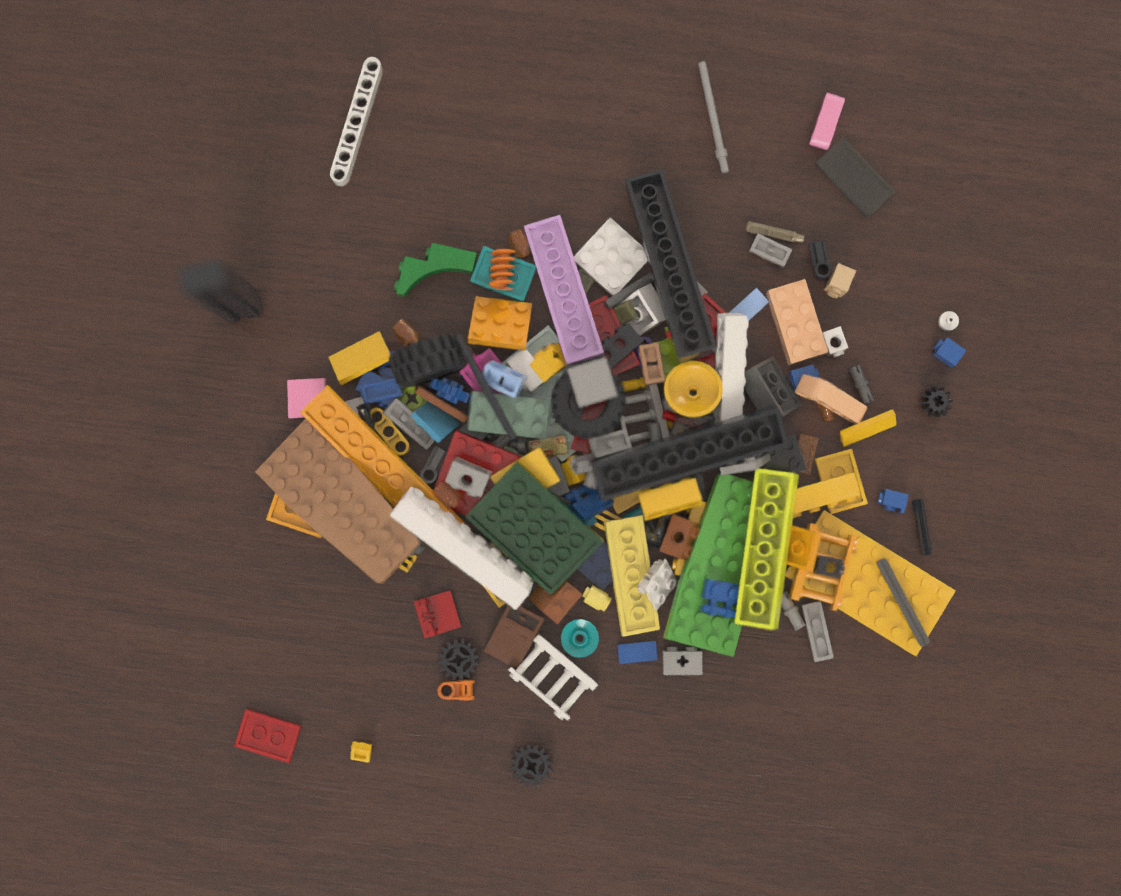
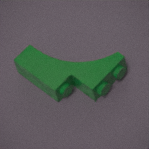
(440, 260)

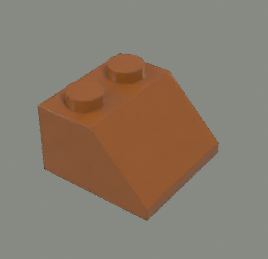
(558, 603)

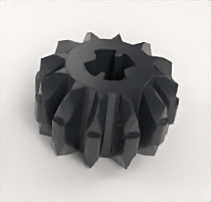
(930, 404)

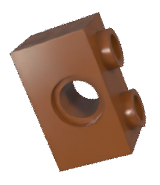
(671, 543)

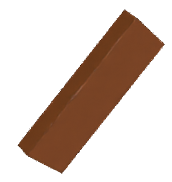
(439, 402)

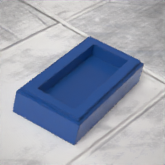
(380, 391)
(637, 652)

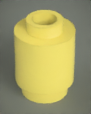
(596, 598)

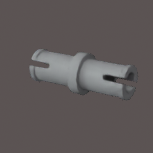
(792, 612)

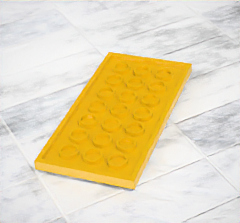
(867, 593)

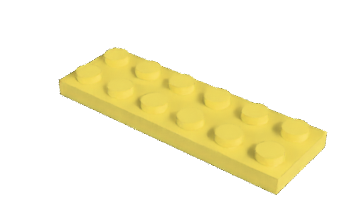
(628, 566)

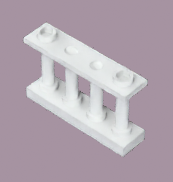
(570, 670)

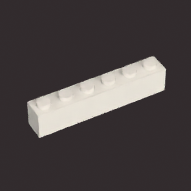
(731, 363)

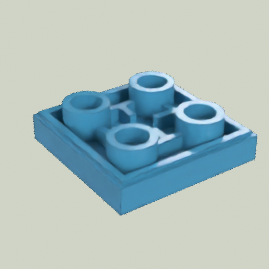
(435, 421)

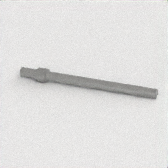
(721, 152)

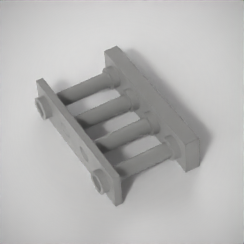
(655, 412)

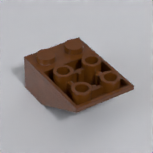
(514, 635)

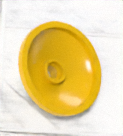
(693, 377)

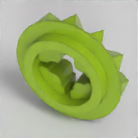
(404, 399)

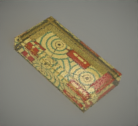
(550, 445)

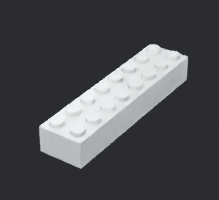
(463, 547)

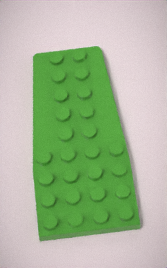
(715, 556)

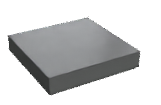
(592, 382)

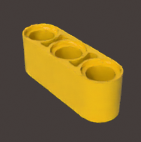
(397, 436)

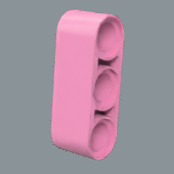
(827, 121)

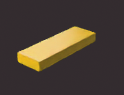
(868, 428)

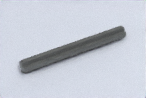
(903, 602)

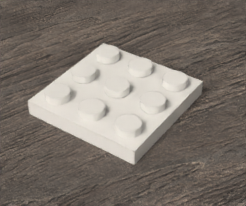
(611, 257)

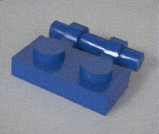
(588, 506)
(720, 591)

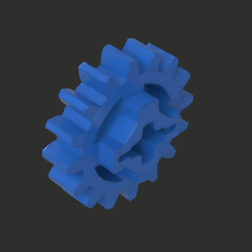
(449, 390)

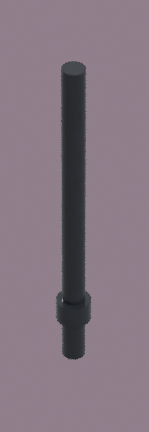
(467, 353)

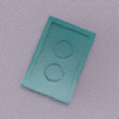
(521, 279)

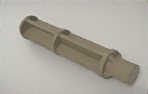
(774, 232)

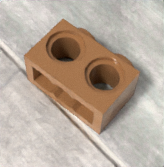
(651, 364)

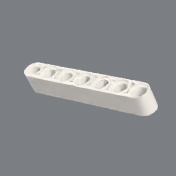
(356, 112)

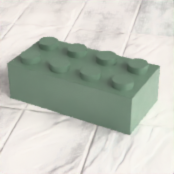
(525, 414)

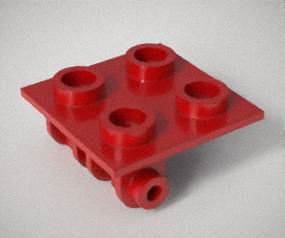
(437, 614)

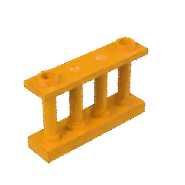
(797, 588)

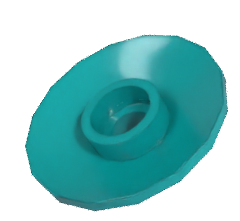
(577, 648)

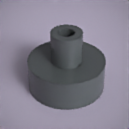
(521, 445)

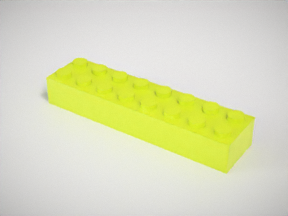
(766, 549)

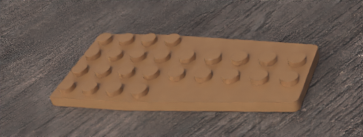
(338, 502)

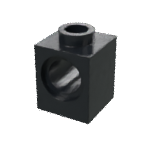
(820, 566)

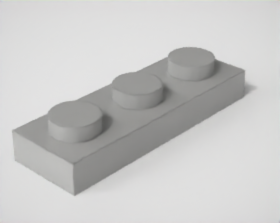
(401, 416)
(817, 631)

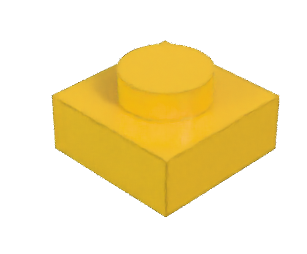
(361, 752)

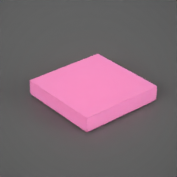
(301, 393)

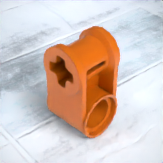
(458, 689)

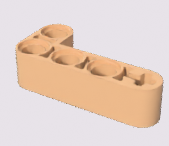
(831, 398)

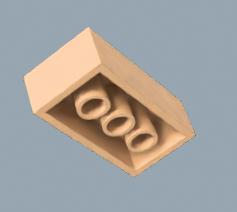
(796, 322)

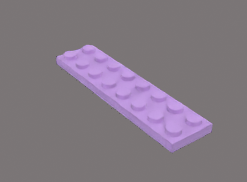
(564, 290)

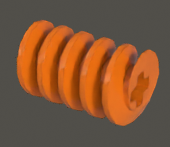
(501, 269)

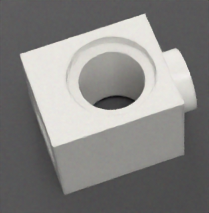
(837, 334)

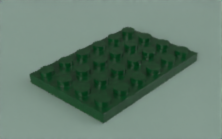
(534, 528)

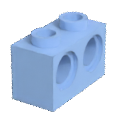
(504, 378)

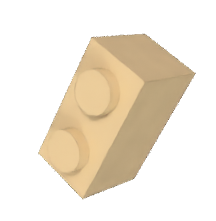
(839, 281)

